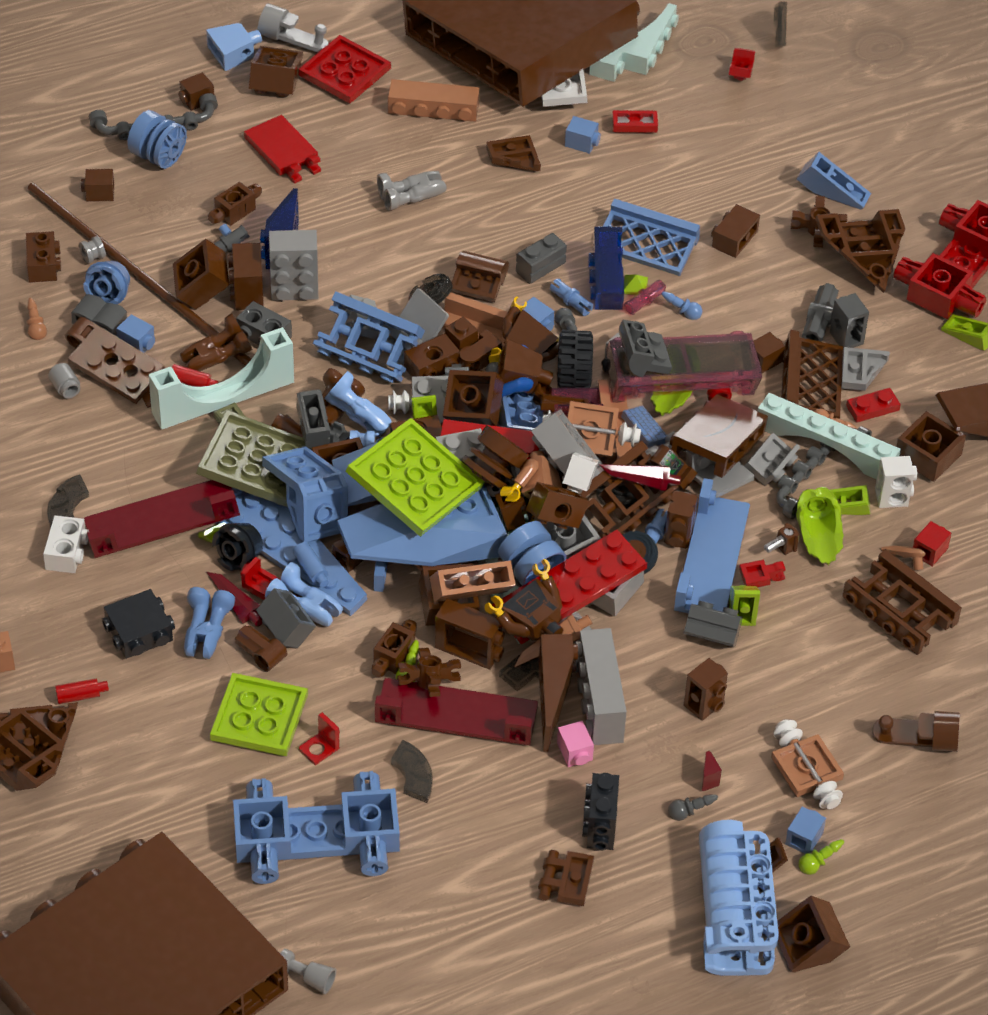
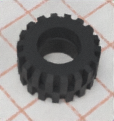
(575, 359)

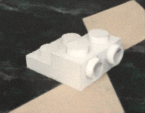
(569, 92)

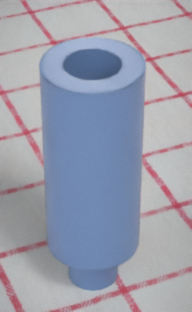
(311, 564)

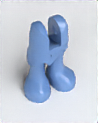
(209, 631)

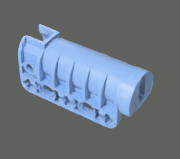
(733, 900)

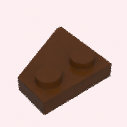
(514, 152)

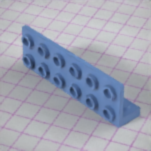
(712, 551)

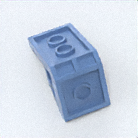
(313, 489)

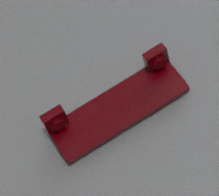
(160, 517)
(457, 712)

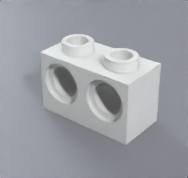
(895, 481)
(65, 544)

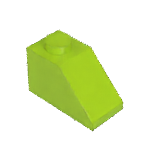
(746, 601)

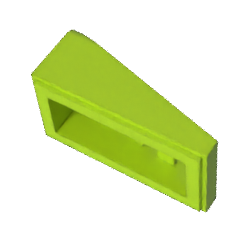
(853, 493)

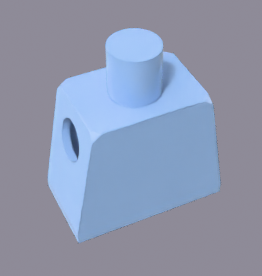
(232, 44)

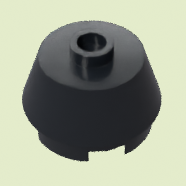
(237, 545)

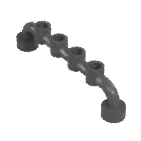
(190, 120)
(803, 471)

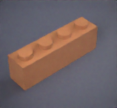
(433, 100)

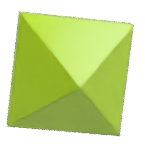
(634, 283)
(424, 406)
(208, 533)

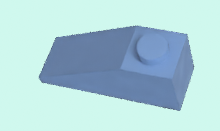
(830, 181)

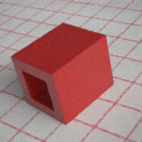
(933, 541)

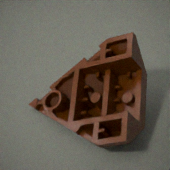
(866, 244)
(33, 743)

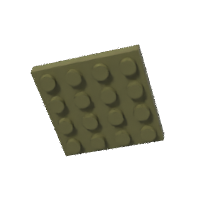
(237, 455)

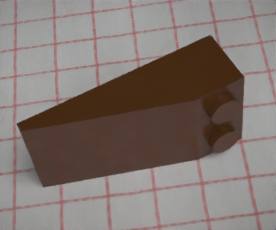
(555, 666)

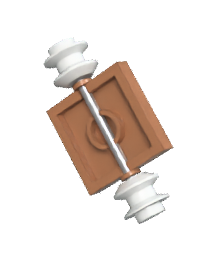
(598, 427)
(807, 765)

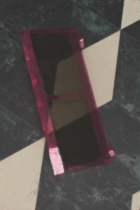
(696, 365)

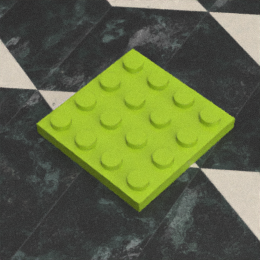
(415, 476)

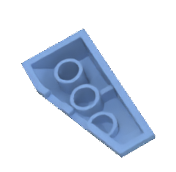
(520, 412)

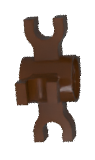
(803, 220)
(429, 672)

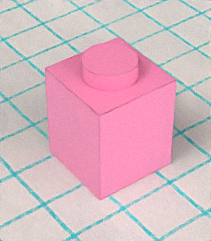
(575, 744)

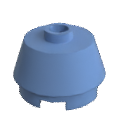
(107, 280)

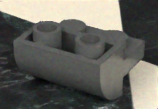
(643, 349)

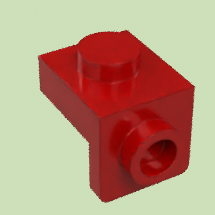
(742, 63)
(255, 578)

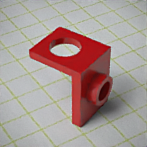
(327, 737)

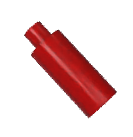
(193, 377)
(80, 690)

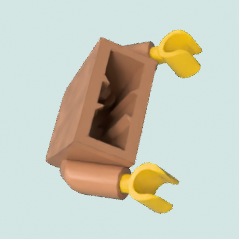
(532, 471)

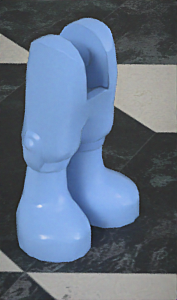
(357, 408)
(314, 601)

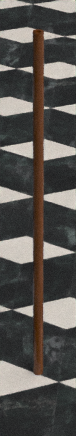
(131, 267)

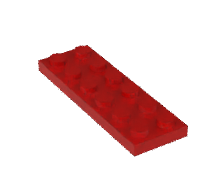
(592, 573)

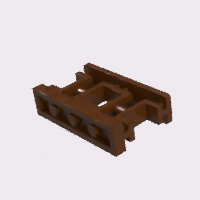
(612, 504)
(910, 587)

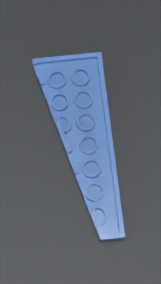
(279, 540)

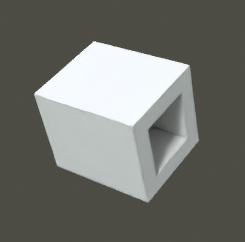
(580, 472)

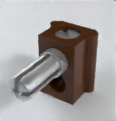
(786, 540)

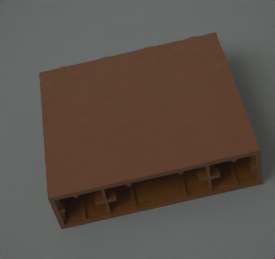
(522, 44)
(140, 943)

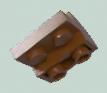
(479, 275)

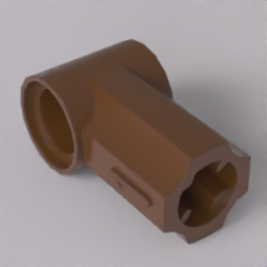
(264, 651)

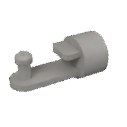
(279, 25)

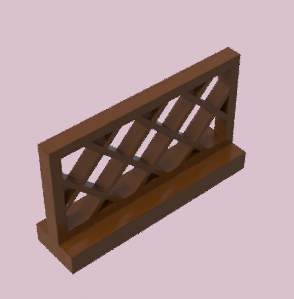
(792, 370)

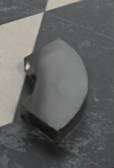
(66, 498)
(415, 770)

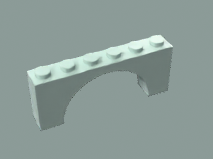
(268, 370)

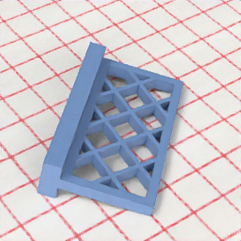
(654, 223)

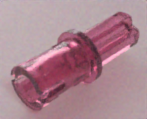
(645, 297)

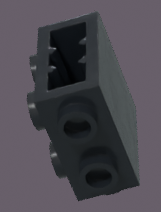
(138, 623)
(601, 811)

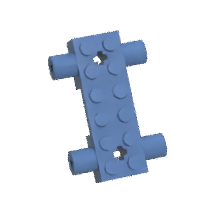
(273, 832)

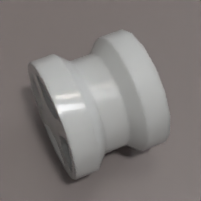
(92, 249)

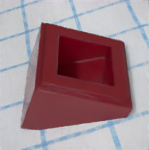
(711, 772)

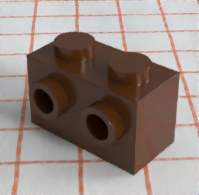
(41, 256)
(706, 689)

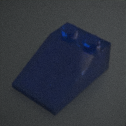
(283, 218)

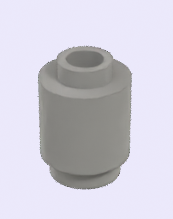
(64, 380)

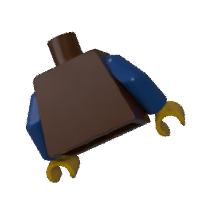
(519, 368)

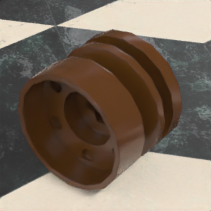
(495, 457)

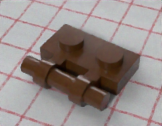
(574, 880)

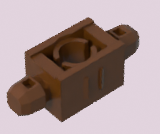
(234, 203)
(386, 659)

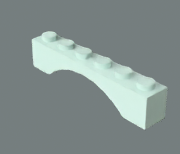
(795, 420)

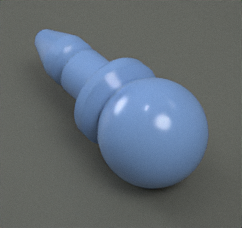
(690, 309)

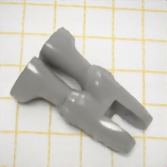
(412, 189)

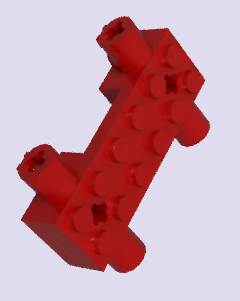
(948, 279)

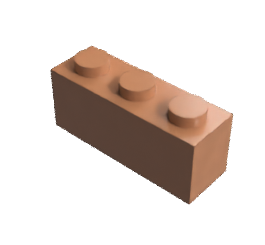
(472, 581)

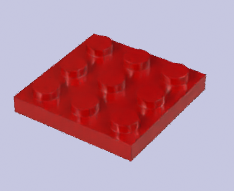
(344, 69)

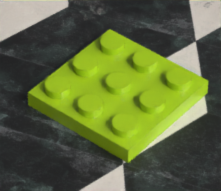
(259, 714)

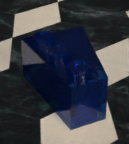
(606, 269)

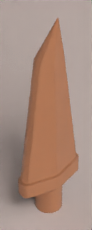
(570, 626)

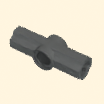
(820, 313)

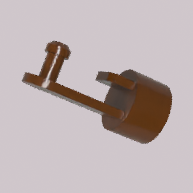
(930, 730)

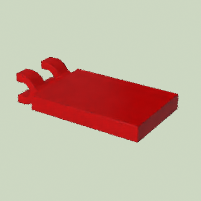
(283, 147)

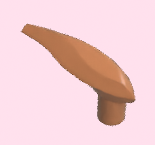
(908, 552)

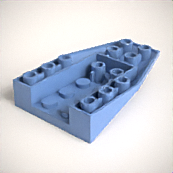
(464, 535)

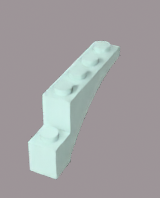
(640, 52)

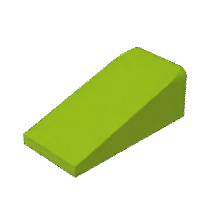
(967, 330)

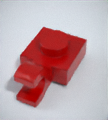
(760, 574)

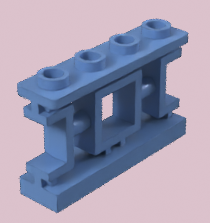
(375, 321)

